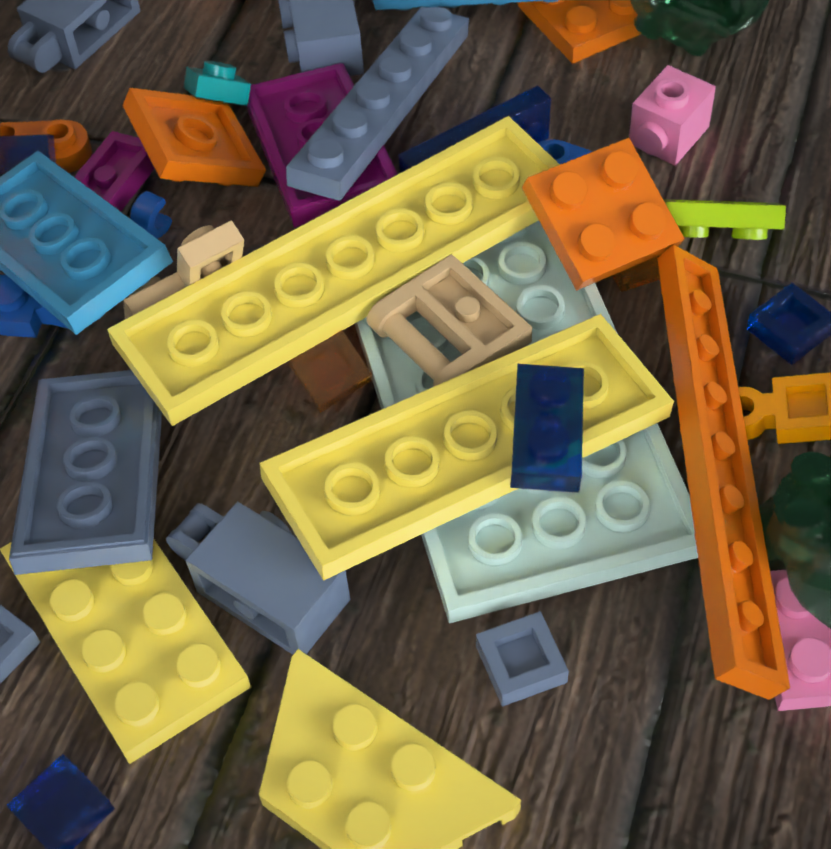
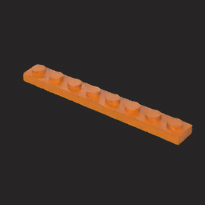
(721, 481)

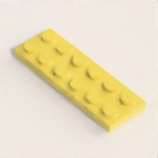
(447, 448)

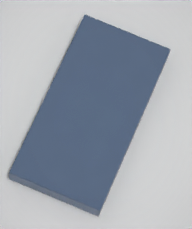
(88, 475)

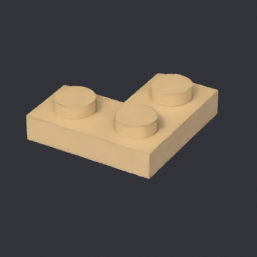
(198, 257)

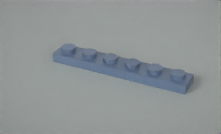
(377, 104)

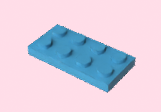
(71, 244)

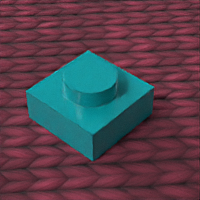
(217, 82)

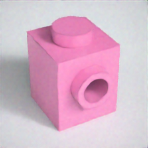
(671, 114)

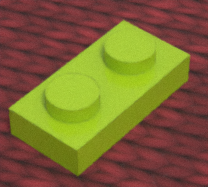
(746, 219)

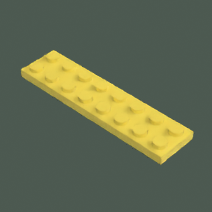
(329, 271)

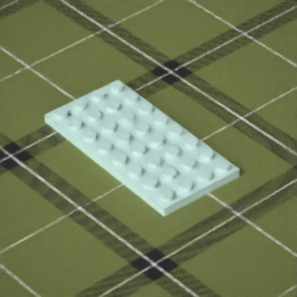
(543, 542)

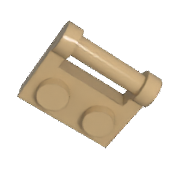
(460, 310)

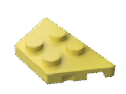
(366, 777)

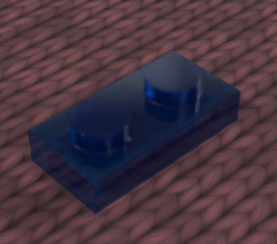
(547, 428)

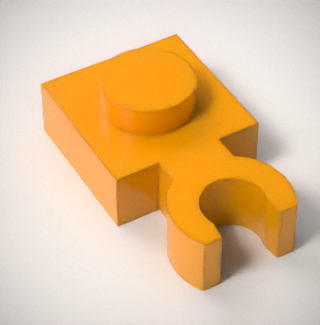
(796, 408)

